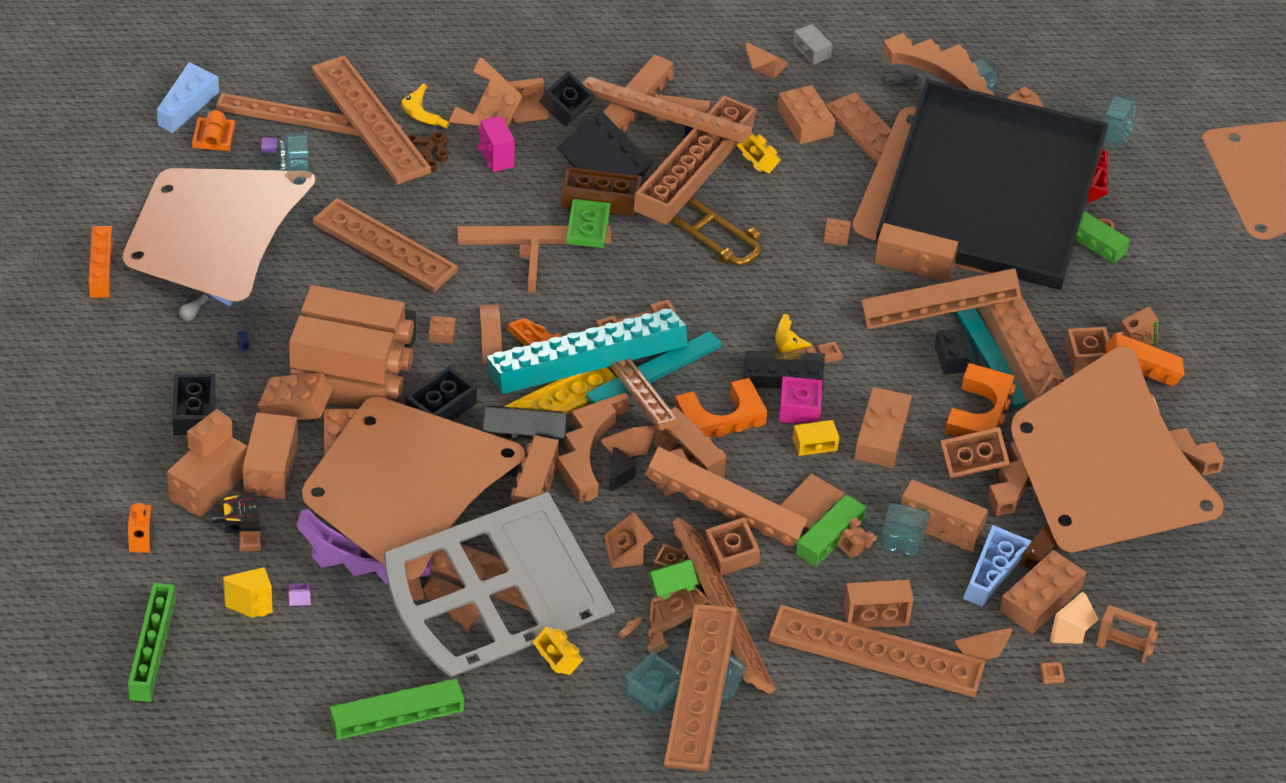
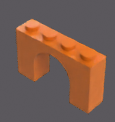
(987, 383)
(749, 411)

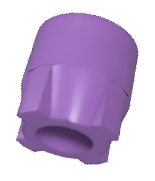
(268, 145)

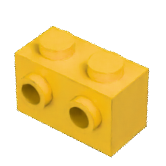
(759, 153)
(557, 650)

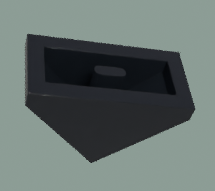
(621, 469)

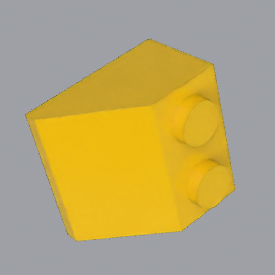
(249, 592)

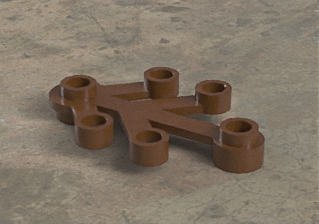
(435, 140)

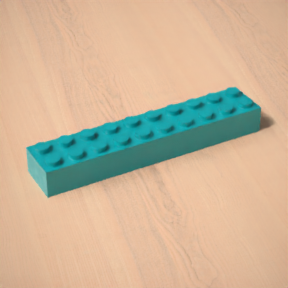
(586, 350)

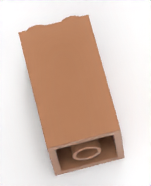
(270, 455)
(202, 482)

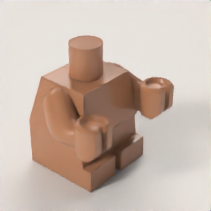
(855, 539)

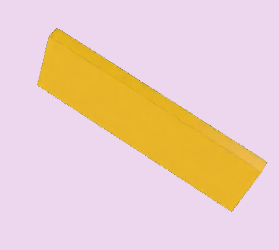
(566, 393)

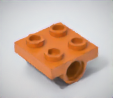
(213, 132)

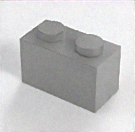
(812, 44)

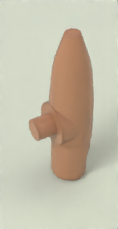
(630, 626)

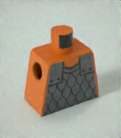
(140, 519)

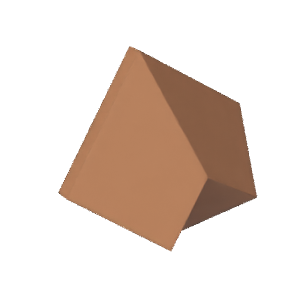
(764, 61)
(631, 441)
(627, 542)
(985, 645)

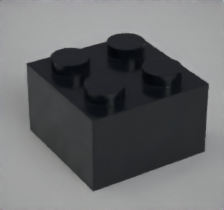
(566, 98)

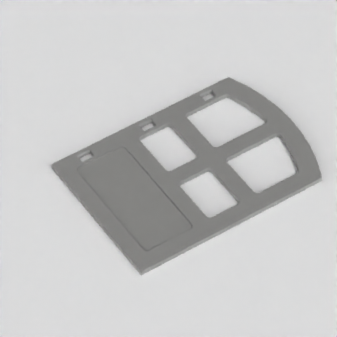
(540, 563)

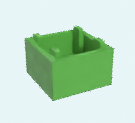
(672, 578)

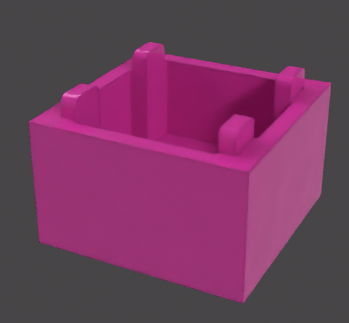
(496, 144)
(800, 400)

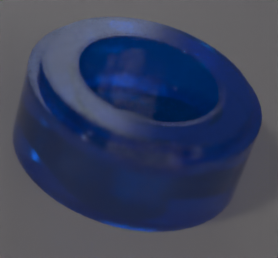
(242, 341)

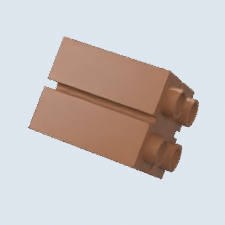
(354, 343)

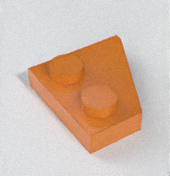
(528, 332)

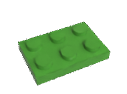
(588, 223)

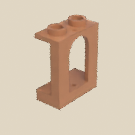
(1143, 644)

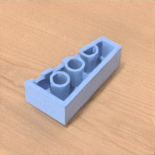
(186, 97)
(997, 560)

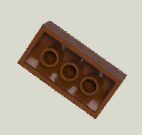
(601, 187)

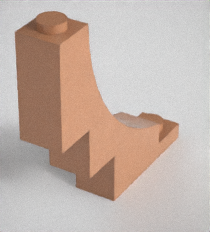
(589, 426)

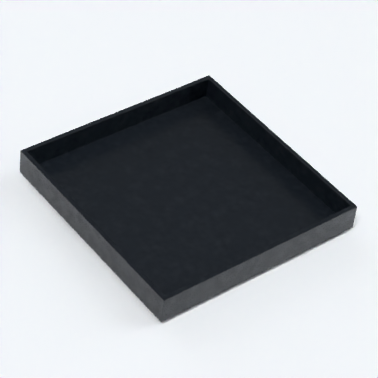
(996, 180)

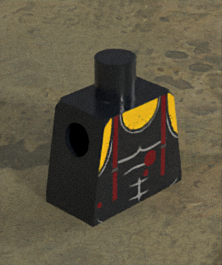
(239, 513)

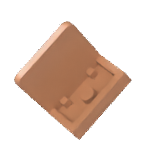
(529, 107)

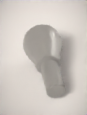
(189, 310)

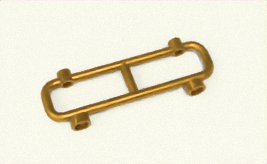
(750, 236)

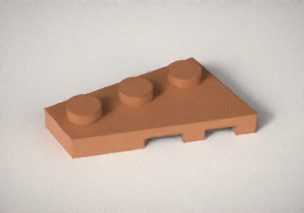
(465, 615)

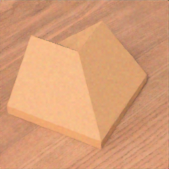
(1073, 621)

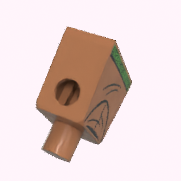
(1141, 327)

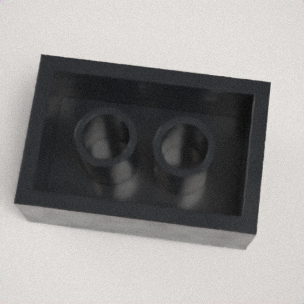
(444, 395)
(192, 400)

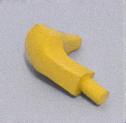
(413, 107)
(786, 339)

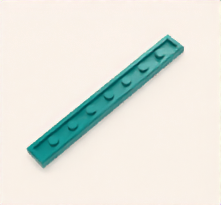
(988, 349)
(660, 366)

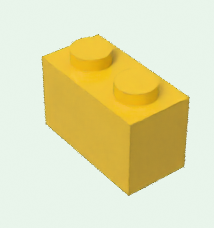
(815, 437)

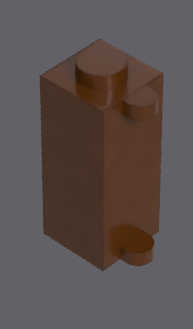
(1039, 548)

